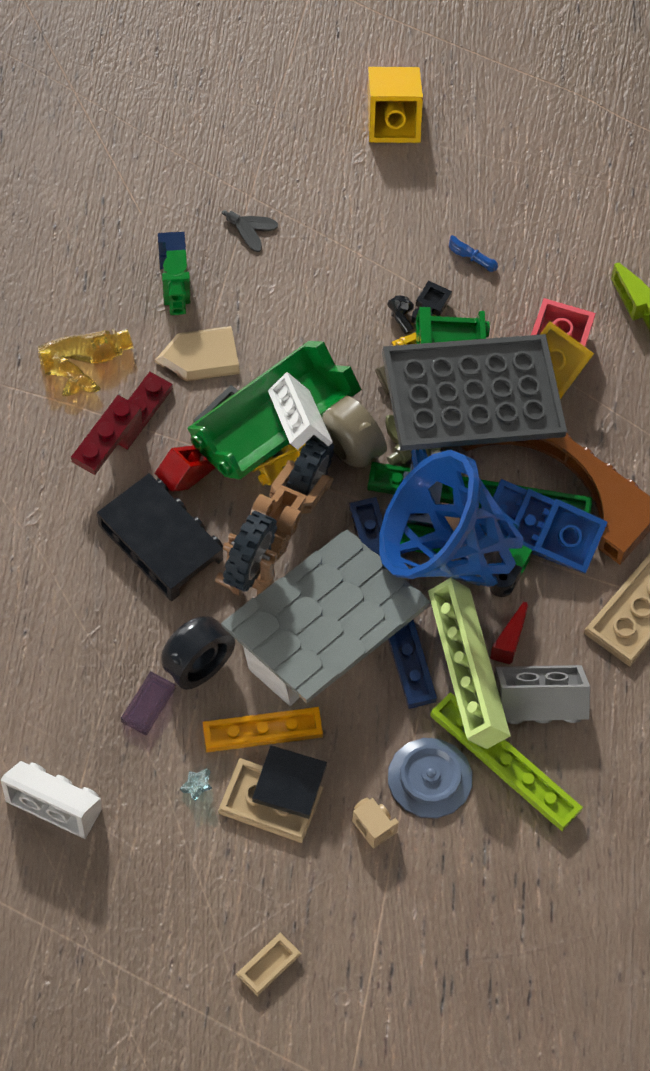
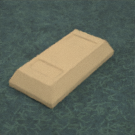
(268, 964)

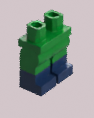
(175, 276)

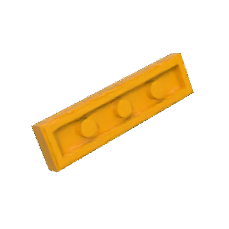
(262, 729)

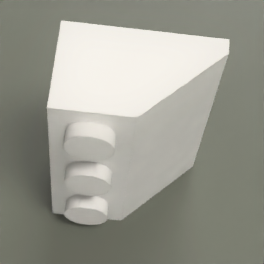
(51, 798)

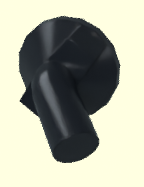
(400, 306)

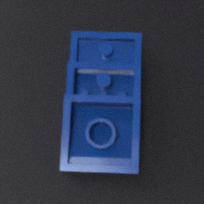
(551, 526)

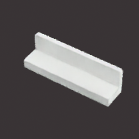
(297, 412)

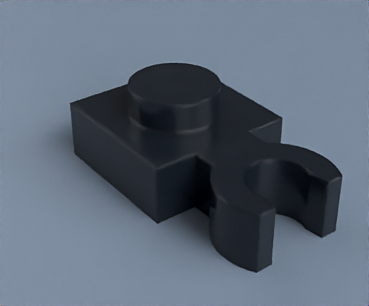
(434, 297)

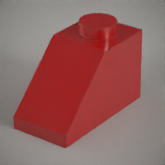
(183, 468)

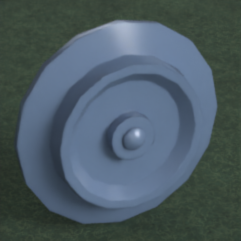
(430, 778)

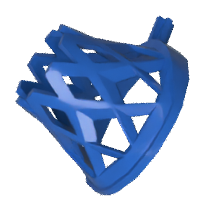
(416, 498)

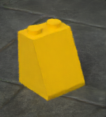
(394, 104)

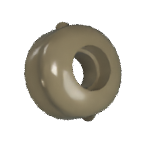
(354, 433)

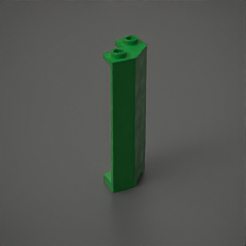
(246, 425)

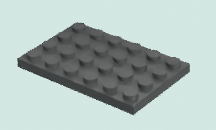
(473, 392)

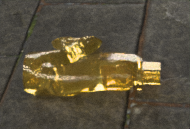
(88, 348)

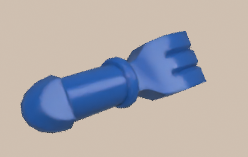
(466, 251)

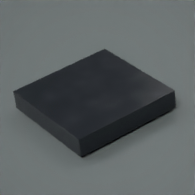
(289, 782)

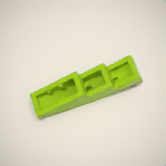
(633, 293)

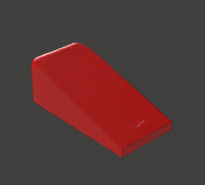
(507, 642)

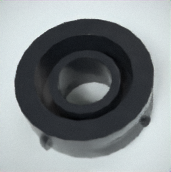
(197, 651)

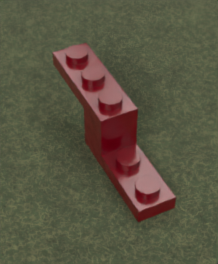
(121, 423)

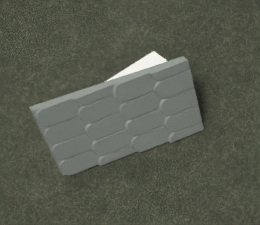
(323, 618)

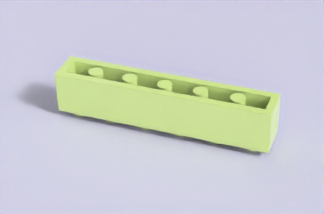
(468, 664)

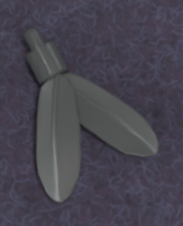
(248, 225)

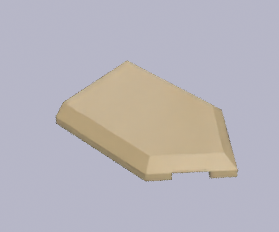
(201, 354)

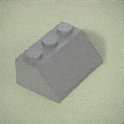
(543, 693)

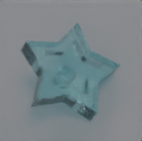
(197, 783)

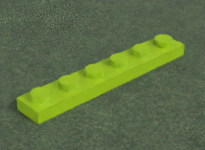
(512, 768)

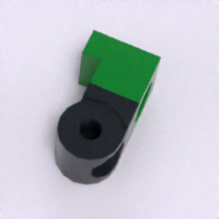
(507, 582)

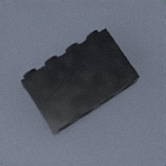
(159, 535)

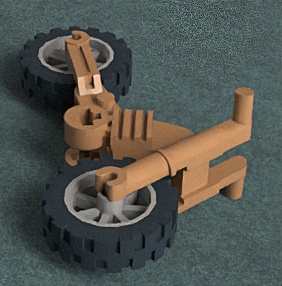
(275, 520)

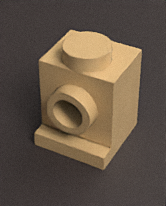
(374, 821)

